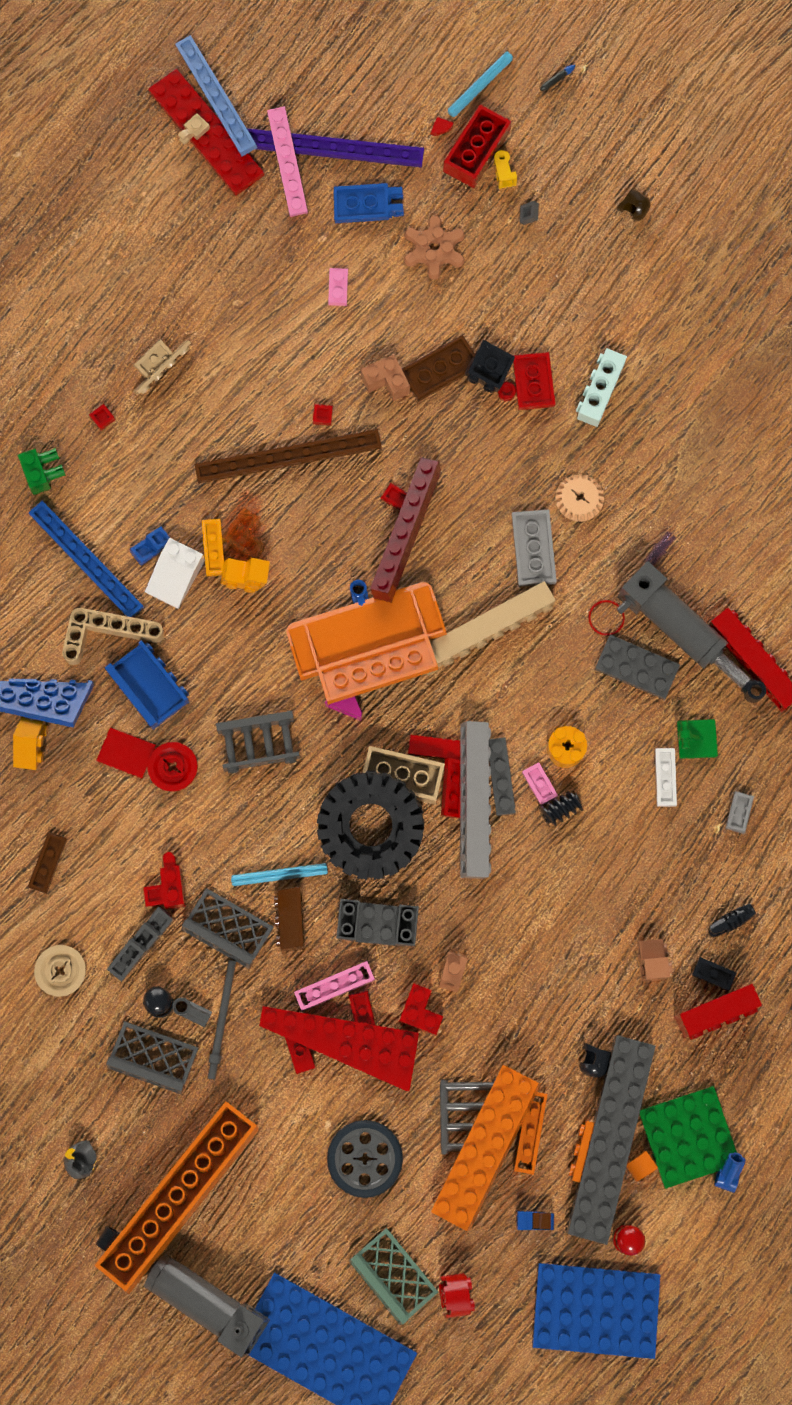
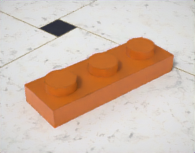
(581, 1150)

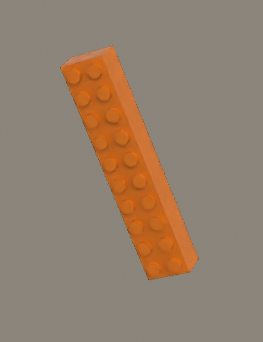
(177, 1197)

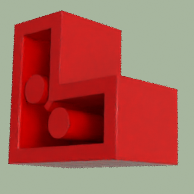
(416, 1015)

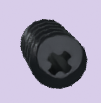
(561, 808)

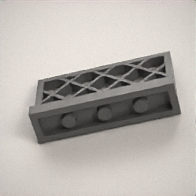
(215, 940)
(146, 1074)

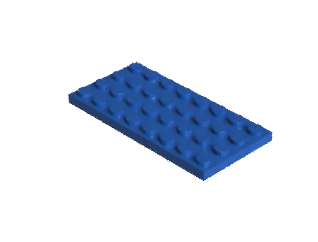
(328, 1348)

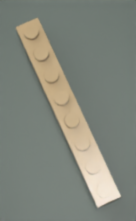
(492, 624)

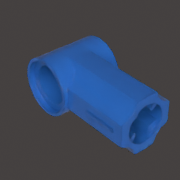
(360, 598)
(729, 1175)

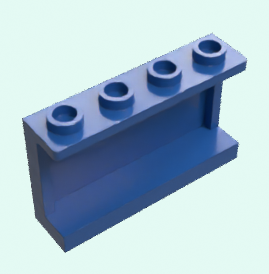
(148, 685)

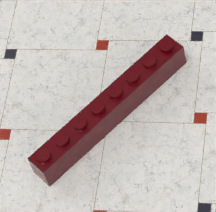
(405, 530)

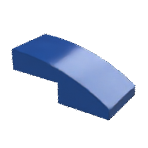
(150, 546)

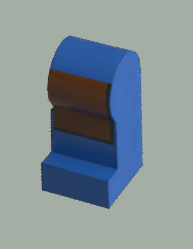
(534, 1220)

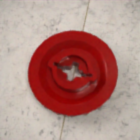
(172, 753)

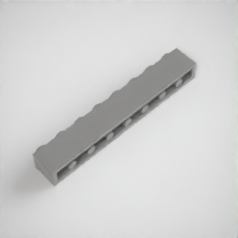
(475, 800)

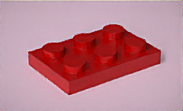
(533, 381)

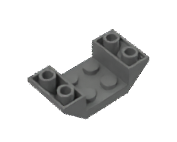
(377, 923)

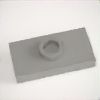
(739, 812)

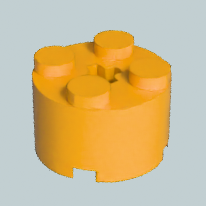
(577, 744)

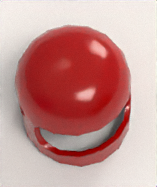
(629, 1240)

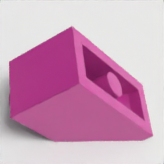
(348, 707)

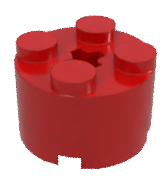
(456, 1295)

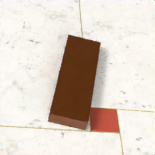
(47, 862)

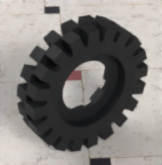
(370, 860)

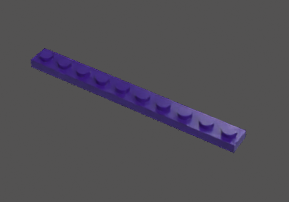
(344, 148)

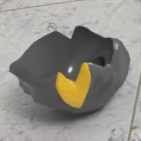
(80, 1160)

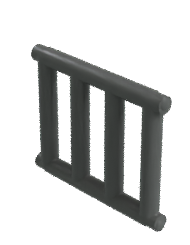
(445, 1107)

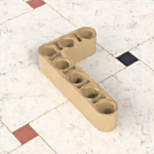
(106, 627)

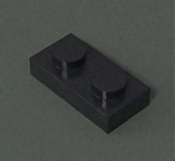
(713, 974)

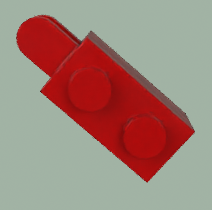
(172, 883)

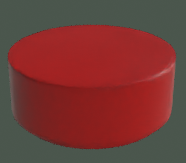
(507, 391)

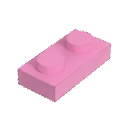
(338, 287)
(539, 784)

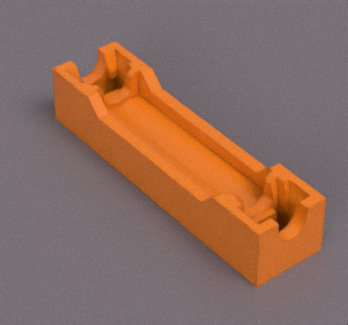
(530, 1135)

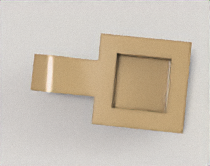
(194, 128)

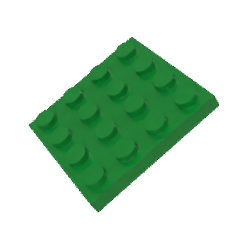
(687, 1136)

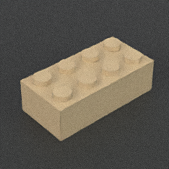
(418, 773)

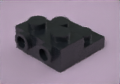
(489, 366)

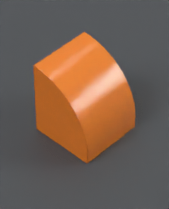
(641, 1166)

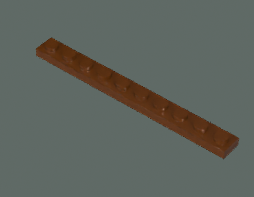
(288, 456)

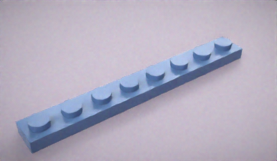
(216, 96)

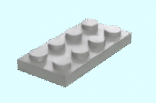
(533, 547)

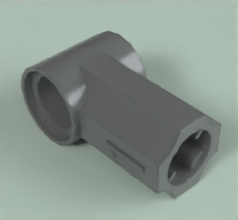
(194, 1012)

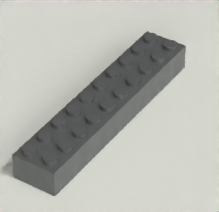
(611, 1140)

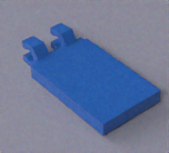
(366, 203)

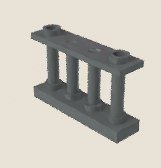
(264, 723)

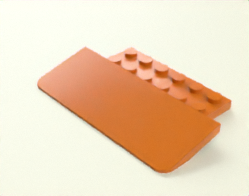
(369, 644)

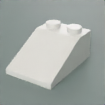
(174, 573)

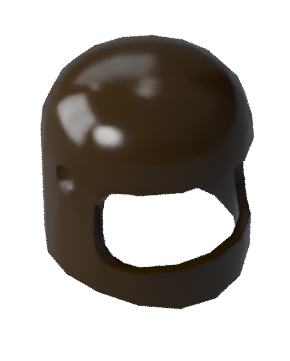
(635, 203)

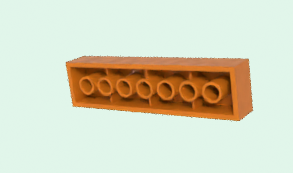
(486, 1148)

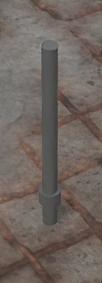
(215, 1058)

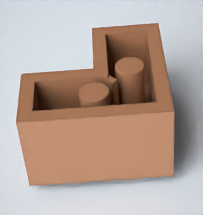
(386, 373)
(652, 960)

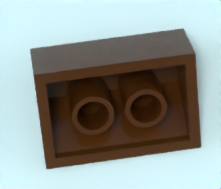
(289, 919)

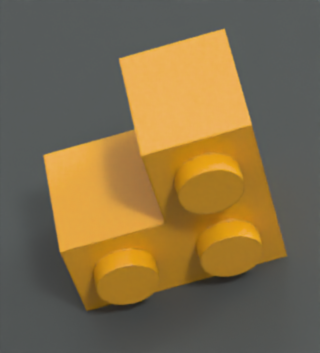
(245, 575)
(28, 742)

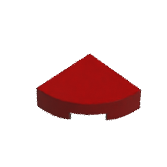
(441, 126)

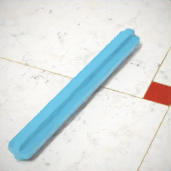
(480, 84)
(279, 874)

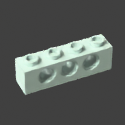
(609, 360)

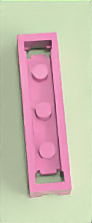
(334, 986)

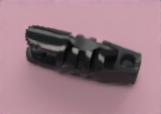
(732, 920)

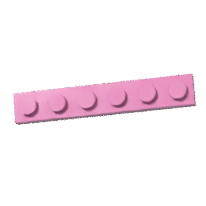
(287, 161)

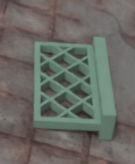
(380, 1289)

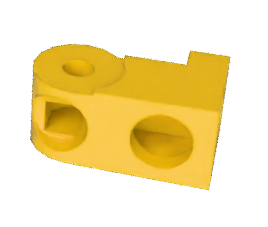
(504, 176)

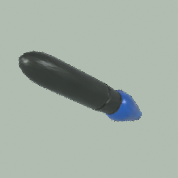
(559, 76)

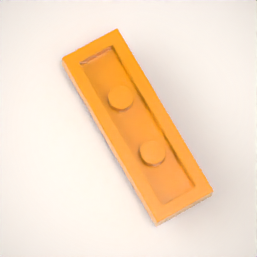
(213, 547)

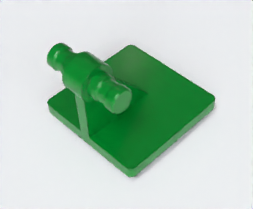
(697, 739)

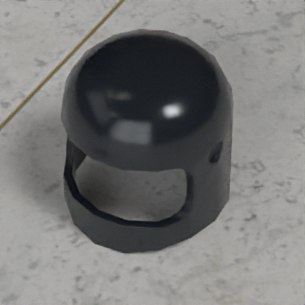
(158, 1001)
(595, 1062)

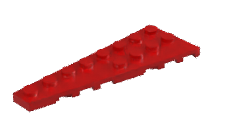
(366, 1047)

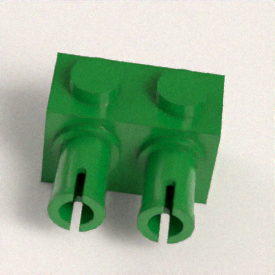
(36, 476)

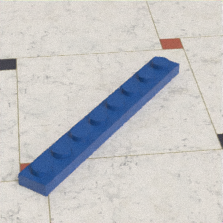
(86, 560)

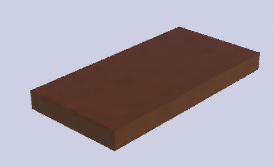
(438, 368)

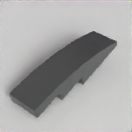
(141, 943)

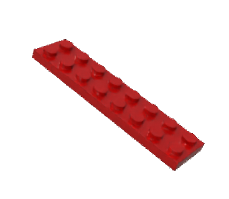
(215, 146)

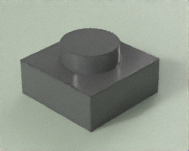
(529, 212)

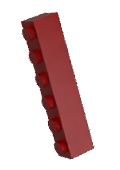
(754, 658)

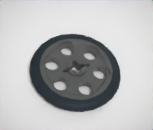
(378, 1183)

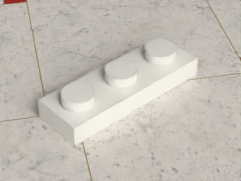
(665, 777)

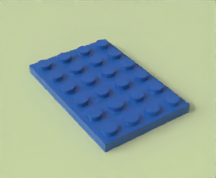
(596, 1311)

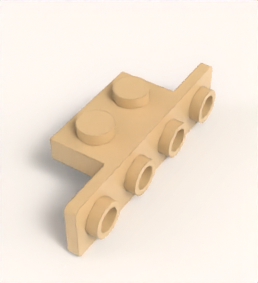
(155, 361)

